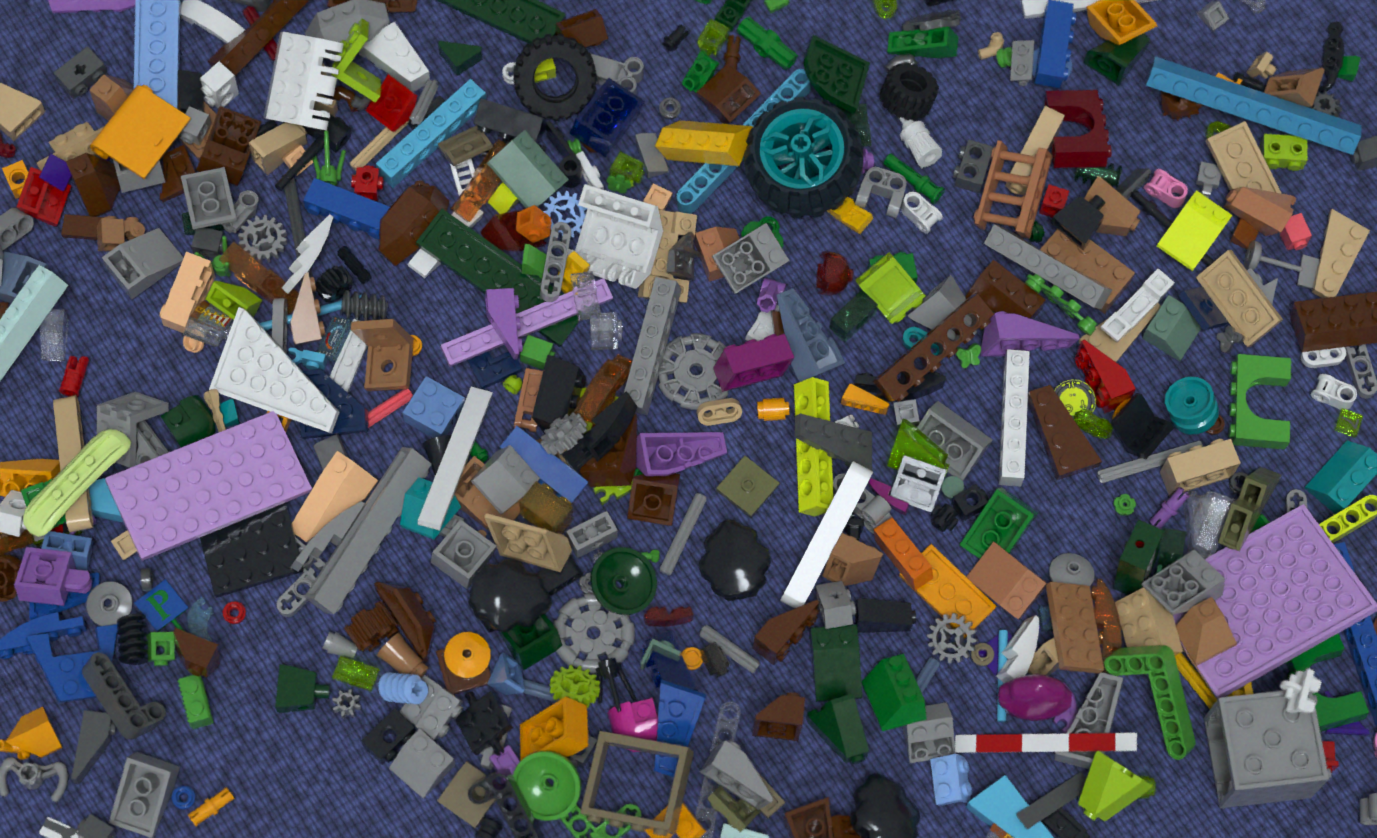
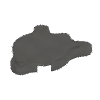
(933, 20)

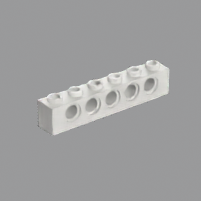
(1014, 418)

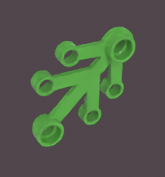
(1054, 295)

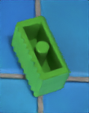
(195, 701)

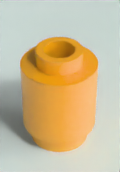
(772, 409)

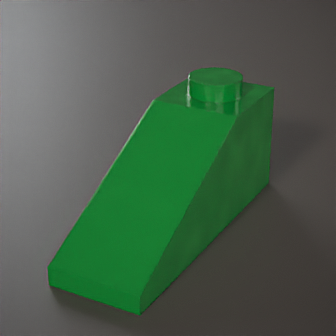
(929, 43)

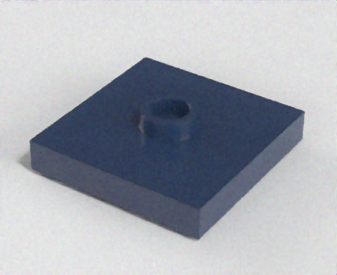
(1203, 308)

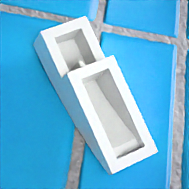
(1020, 650)

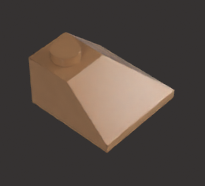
(1205, 632)

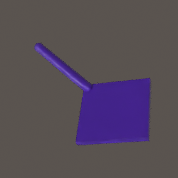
(56, 172)

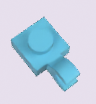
(310, 359)

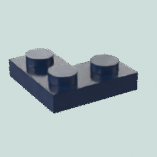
(491, 371)

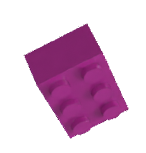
(753, 362)

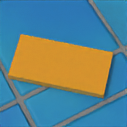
(952, 591)

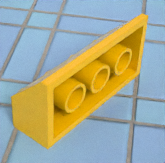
(704, 142)

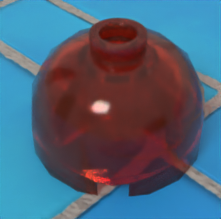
(833, 273)

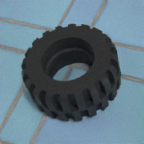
(554, 106)

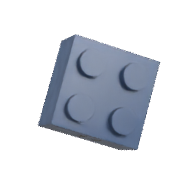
(433, 408)

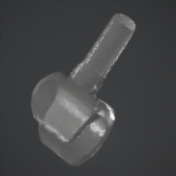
(1256, 6)

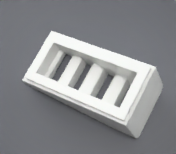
(471, 170)

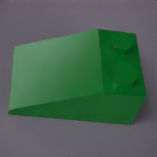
(1001, 521)

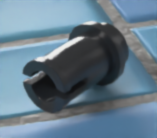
(671, 42)

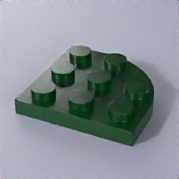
(835, 73)

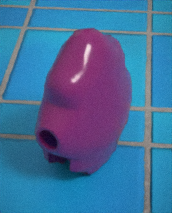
(1034, 697)

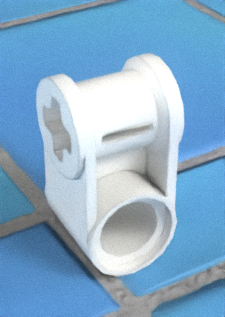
(923, 215)
(1332, 392)

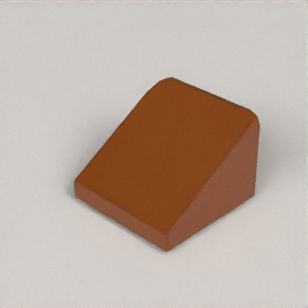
(1244, 234)

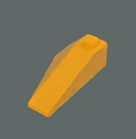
(26, 473)

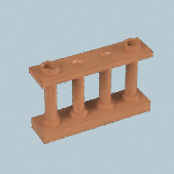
(1028, 203)

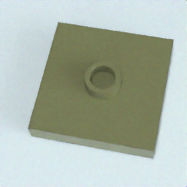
(747, 486)

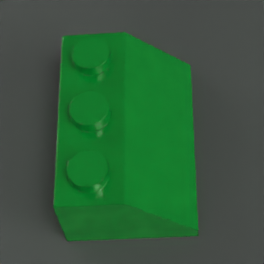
(894, 693)

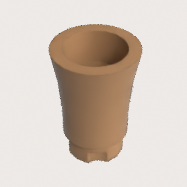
(402, 657)

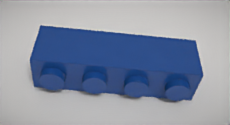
(1054, 43)
(345, 207)
(548, 467)

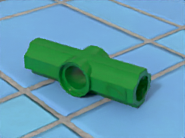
(767, 43)

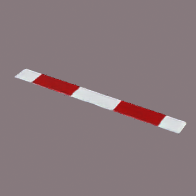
(1046, 742)

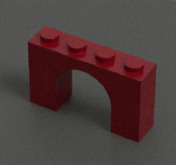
(1086, 109)

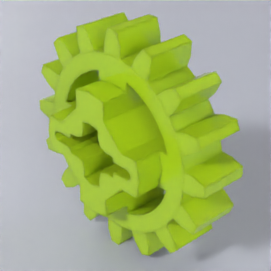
(575, 685)

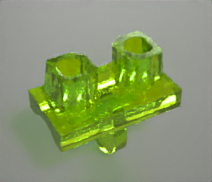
(355, 673)

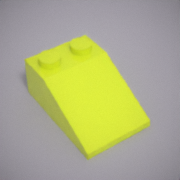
(1194, 230)

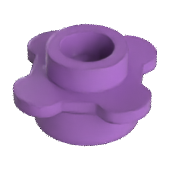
(868, 160)

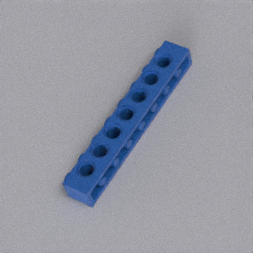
(1363, 648)

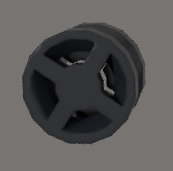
(488, 829)

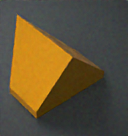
(35, 734)

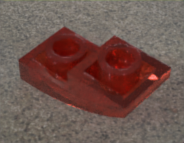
(660, 618)

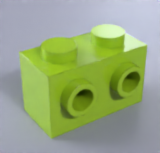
(1284, 151)

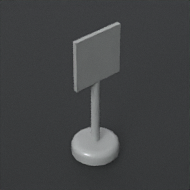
(1306, 270)

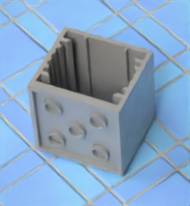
(1263, 750)

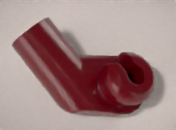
(6, 150)

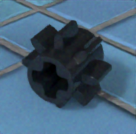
(944, 517)

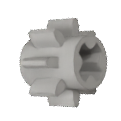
(350, 699)

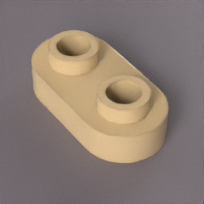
(719, 412)

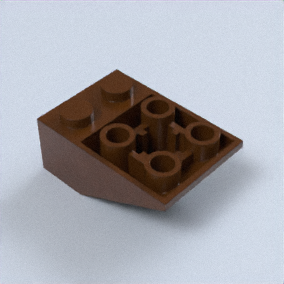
(229, 144)
(617, 465)
(783, 630)

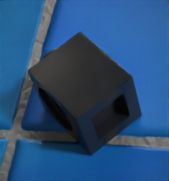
(965, 510)

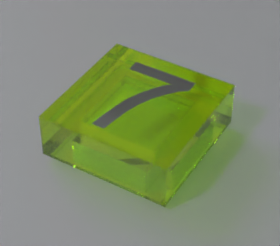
(1348, 422)

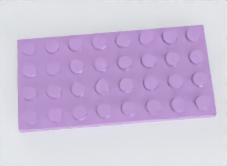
(208, 485)

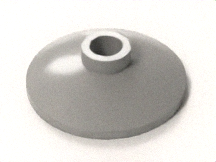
(1061, 572)
(120, 603)

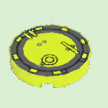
(1076, 396)

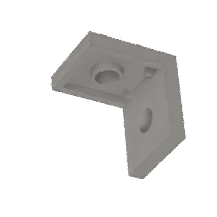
(124, 414)

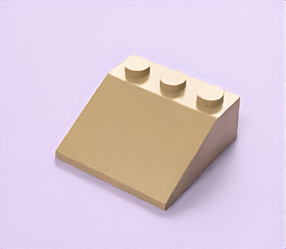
(529, 543)

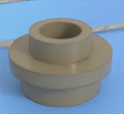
(979, 660)

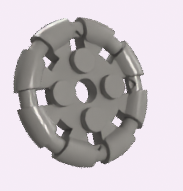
(681, 368)
(582, 643)

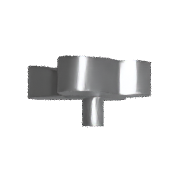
(1228, 338)

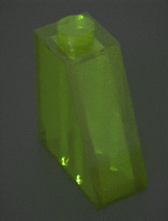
(915, 444)

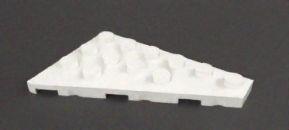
(264, 376)

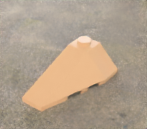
(336, 490)

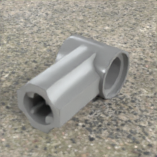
(243, 211)

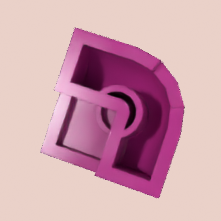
(635, 720)

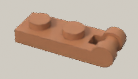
(528, 399)

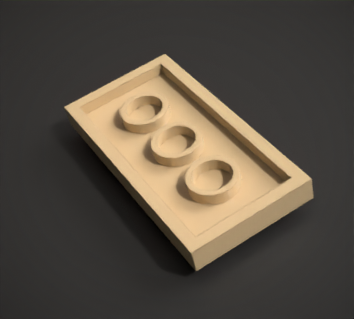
(1241, 159)
(1239, 298)

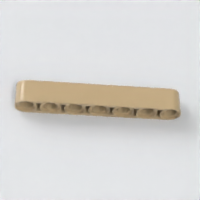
(70, 443)

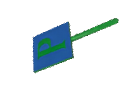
(162, 606)

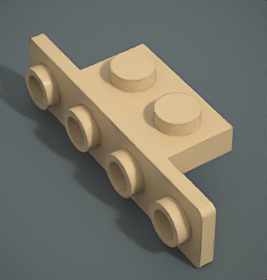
(72, 143)

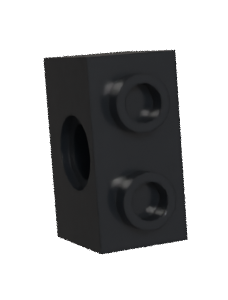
(394, 724)

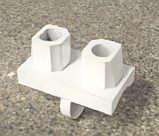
(1298, 689)

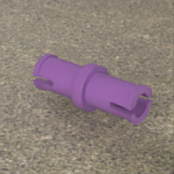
(1169, 508)

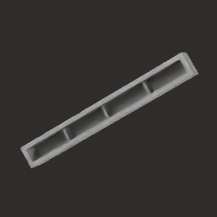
(366, 532)

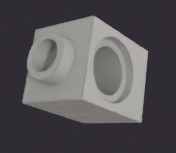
(197, 127)

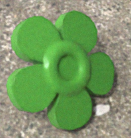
(618, 183)

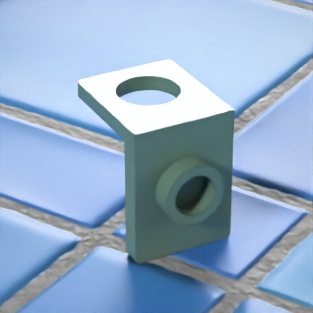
(664, 648)

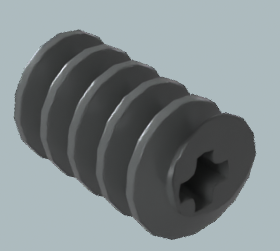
(363, 306)

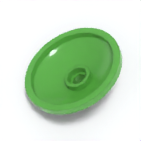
(546, 800)

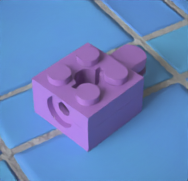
(57, 571)

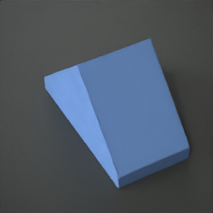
(507, 676)

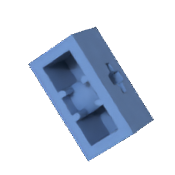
(79, 546)

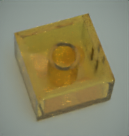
(546, 509)

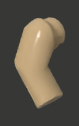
(996, 43)

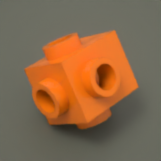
(533, 224)

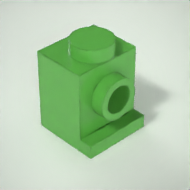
(166, 642)

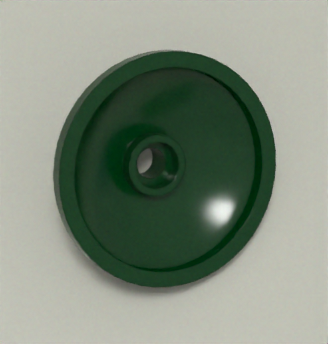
(632, 572)

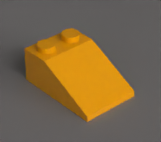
(1119, 20)
(556, 729)

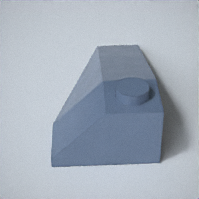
(810, 346)

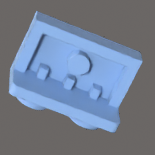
(951, 779)

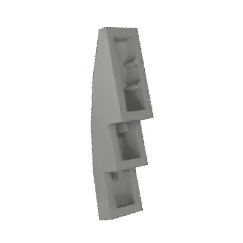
(332, 532)

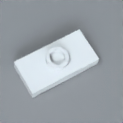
(589, 172)

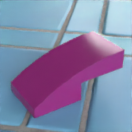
(884, 491)

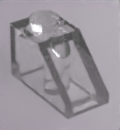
(54, 335)

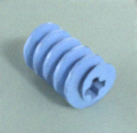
(402, 688)

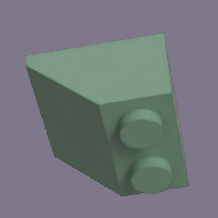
(1172, 328)

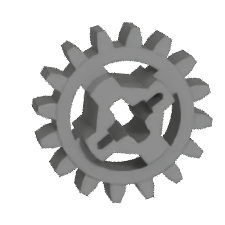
(259, 230)
(563, 433)
(959, 645)

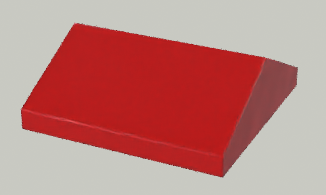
(393, 105)

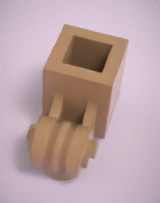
(113, 230)

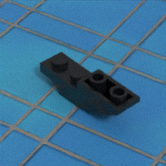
(931, 384)
(604, 435)

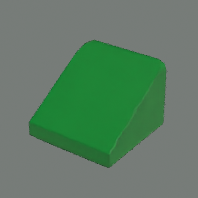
(1349, 68)

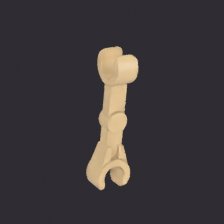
(212, 399)

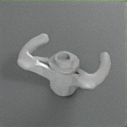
(33, 777)

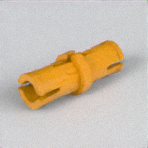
(211, 806)

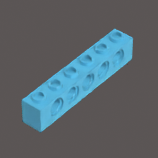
(427, 135)

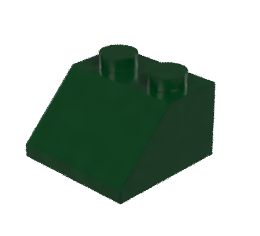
(532, 643)

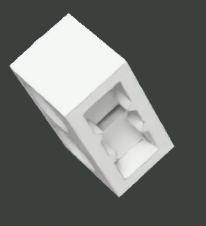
(219, 86)

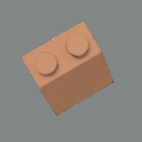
(711, 242)

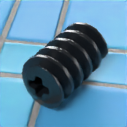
(130, 640)

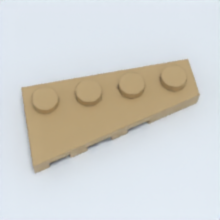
(1339, 250)
(1109, 346)

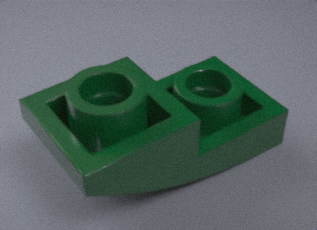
(732, 12)

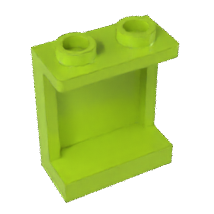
(891, 288)

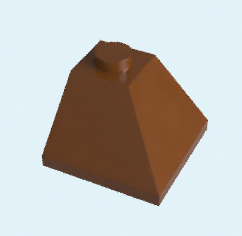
(654, 498)
(196, 653)

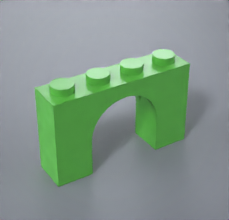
(1247, 427)

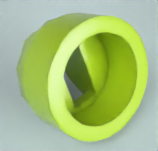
(513, 384)

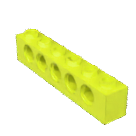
(813, 465)

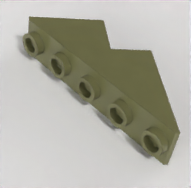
(1248, 507)

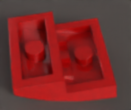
(42, 199)

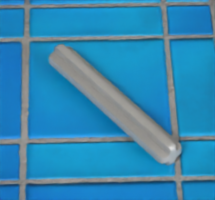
(683, 534)

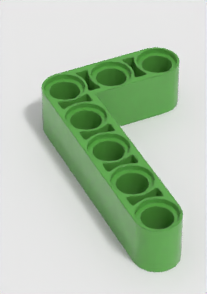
(1162, 691)

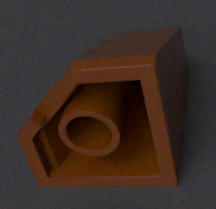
(95, 182)

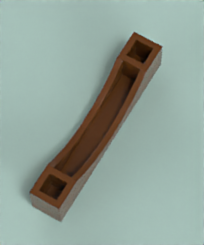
(246, 45)

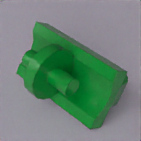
(700, 72)

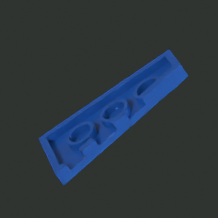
(676, 721)

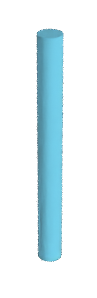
(1002, 643)

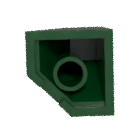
(1116, 60)
(841, 728)

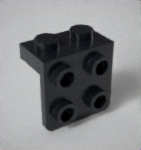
(1140, 428)

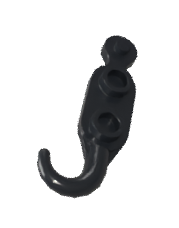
(1333, 55)

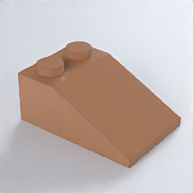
(1007, 580)

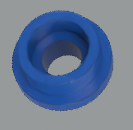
(178, 792)

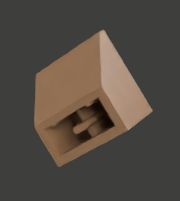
(1296, 85)
(852, 561)

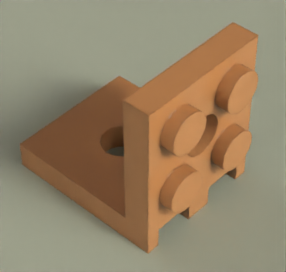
(386, 344)

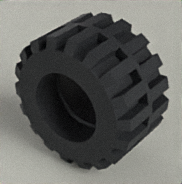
(908, 91)

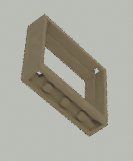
(638, 824)

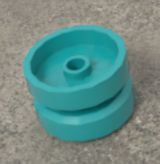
(1192, 405)

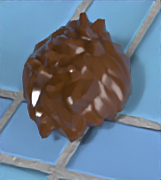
(1178, 106)

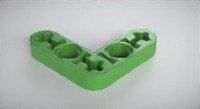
(598, 832)

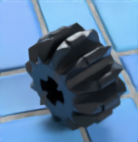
(333, 283)

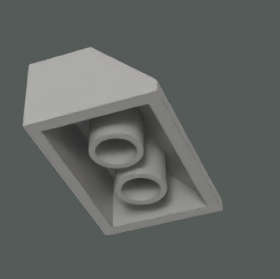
(956, 437)

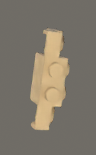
(673, 225)

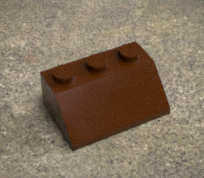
(1006, 292)
(781, 718)

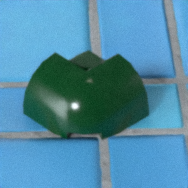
(189, 421)

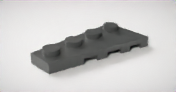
(836, 439)

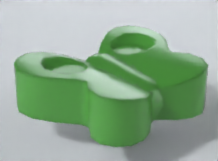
(969, 355)

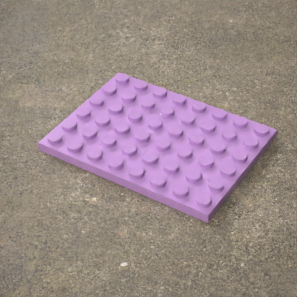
(1281, 599)

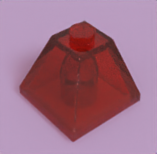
(503, 234)

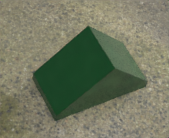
(460, 56)

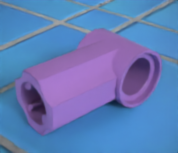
(768, 294)

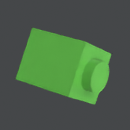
(536, 351)

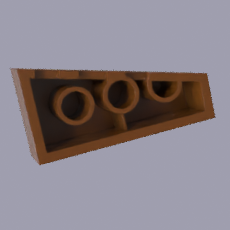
(1062, 438)
(810, 820)

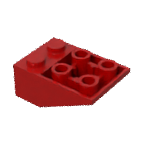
(1104, 376)

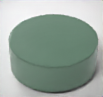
(952, 486)

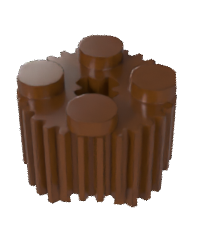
(371, 627)

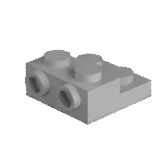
(435, 711)

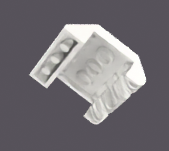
(298, 80)
(618, 236)

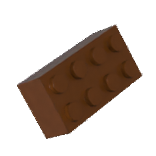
(1335, 321)

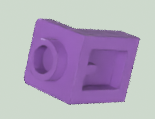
(506, 760)

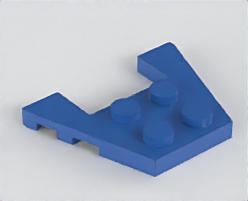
(65, 671)

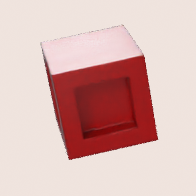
(1054, 200)

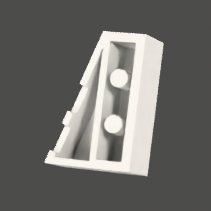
(396, 56)

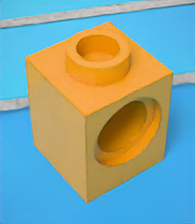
(13, 173)

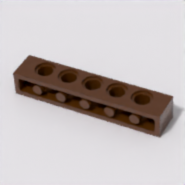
(888, 382)

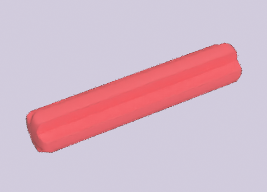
(389, 406)

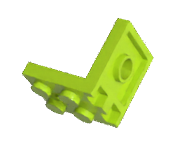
(350, 72)

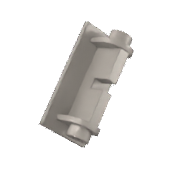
(1022, 62)

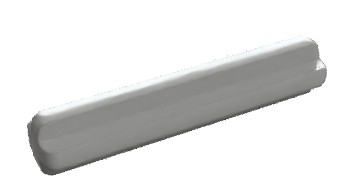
(424, 102)
(730, 649)

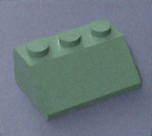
(527, 170)

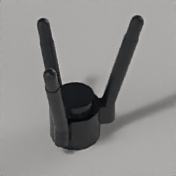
(609, 670)

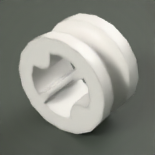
(508, 67)

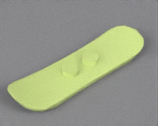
(74, 480)

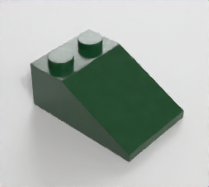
(835, 662)

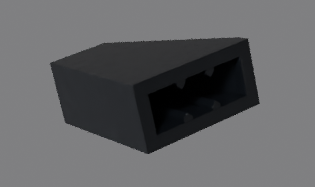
(883, 616)

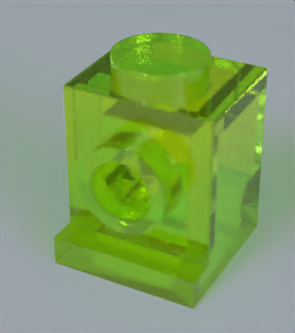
(713, 32)
(626, 163)

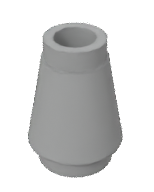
(339, 645)

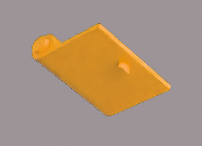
(140, 131)

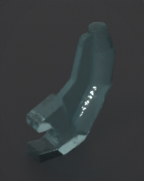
(199, 619)

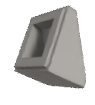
(1213, 15)

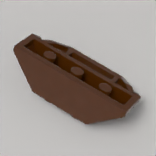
(408, 220)
(409, 615)

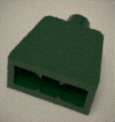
(298, 689)

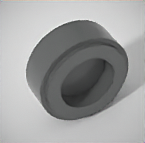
(146, 579)

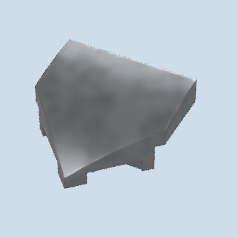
(681, 258)

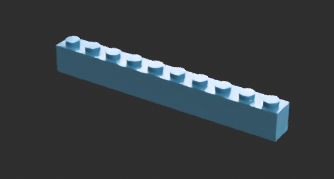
(1254, 105)

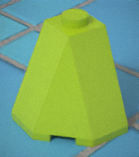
(1109, 788)

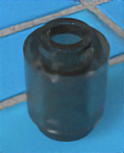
(715, 660)

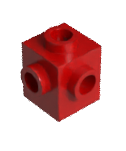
(367, 182)

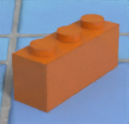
(903, 553)

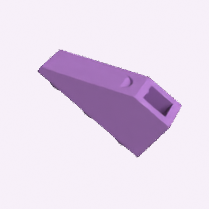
(502, 316)

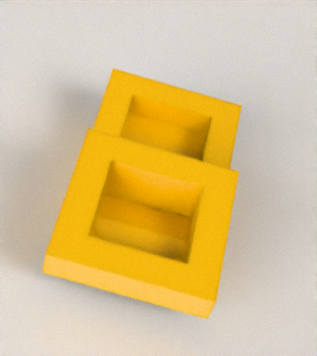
(852, 215)
(573, 265)

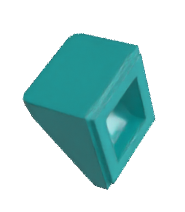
(229, 413)

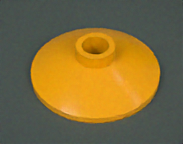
(470, 666)

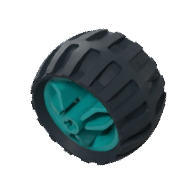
(786, 137)

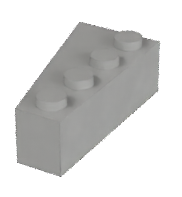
(1094, 717)

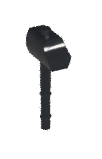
(338, 136)

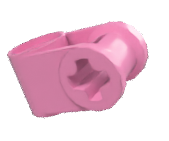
(1163, 186)

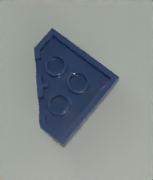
(352, 414)

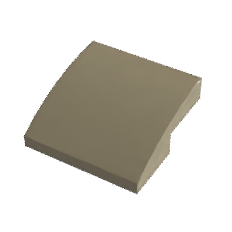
(464, 145)
(456, 795)

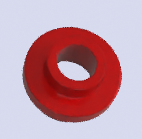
(229, 607)

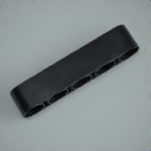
(554, 580)

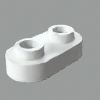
(1323, 357)

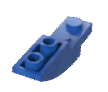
(52, 623)

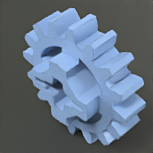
(569, 206)

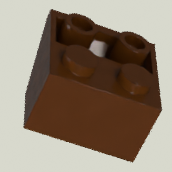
(585, 28)
(728, 94)

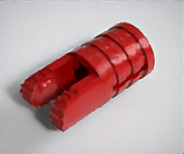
(74, 376)

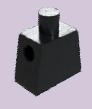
(1080, 220)

